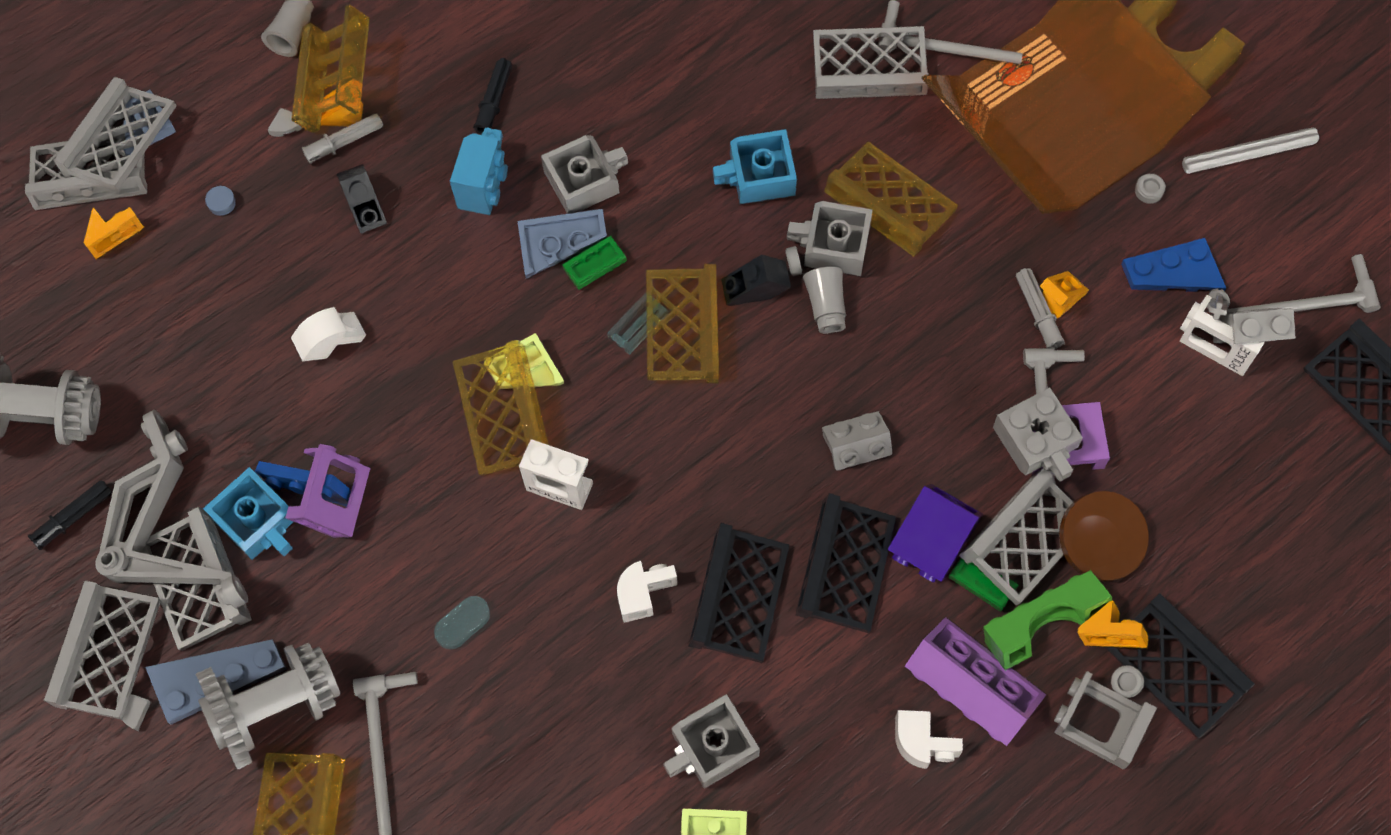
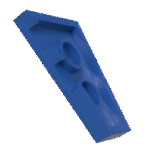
(1176, 267)
(296, 479)

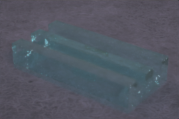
(622, 340)

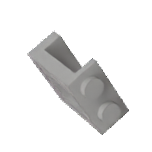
(1260, 325)
(1127, 733)

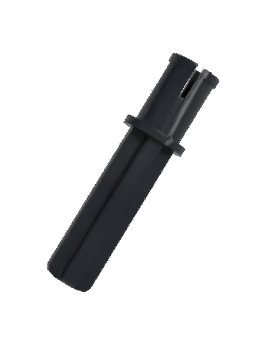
(490, 105)
(70, 514)

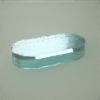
(462, 622)

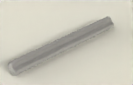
(1250, 150)

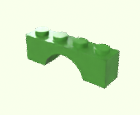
(1074, 601)

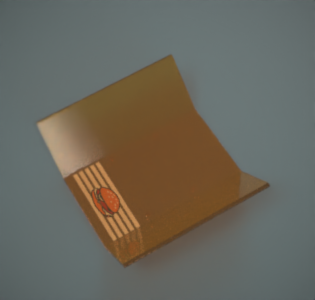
(1080, 106)

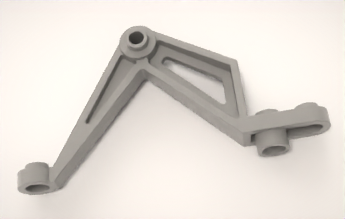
(125, 560)

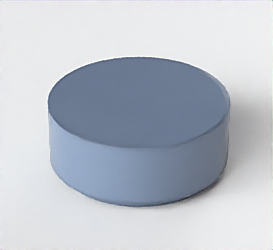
(220, 200)

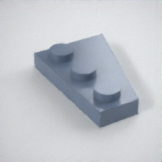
(558, 237)

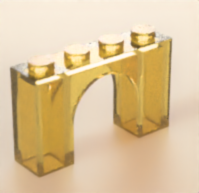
(1203, 64)

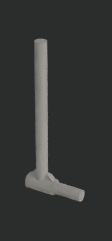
(945, 46)
(1363, 295)
(1043, 359)
(370, 690)

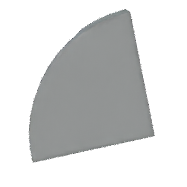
(282, 124)
(135, 711)

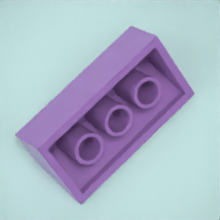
(974, 681)

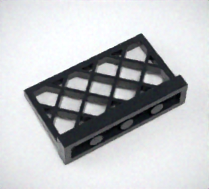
(1375, 353)
(820, 557)
(712, 590)
(1203, 651)

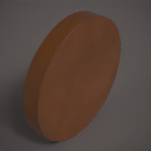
(1104, 535)

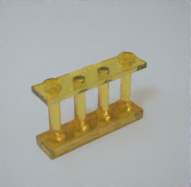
(313, 64)

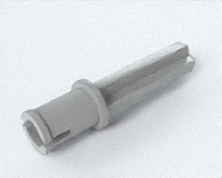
(341, 138)
(1219, 303)
(1043, 317)

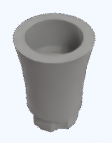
(286, 29)
(826, 298)

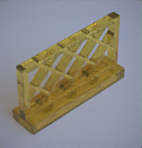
(893, 225)
(708, 324)
(523, 394)
(325, 796)

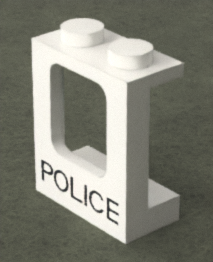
(1240, 355)
(555, 474)

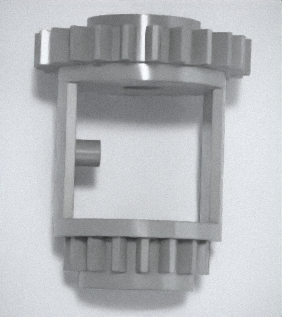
(69, 407)
(230, 715)

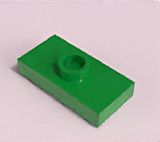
(594, 262)
(976, 582)

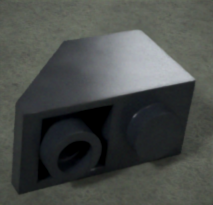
(361, 198)
(756, 281)

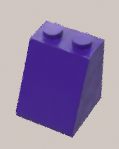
(934, 533)

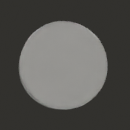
(1150, 188)
(793, 261)
(1127, 681)

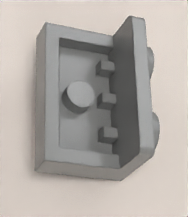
(858, 440)

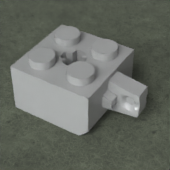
(583, 173)
(834, 236)
(1049, 444)
(694, 748)

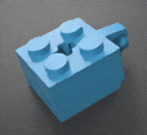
(759, 167)
(479, 172)
(261, 528)

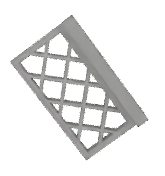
(868, 84)
(97, 128)
(74, 190)
(1003, 523)
(214, 557)
(76, 650)

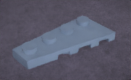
(242, 667)

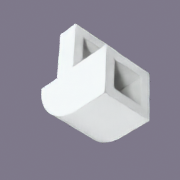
(324, 331)
(635, 586)
(915, 743)

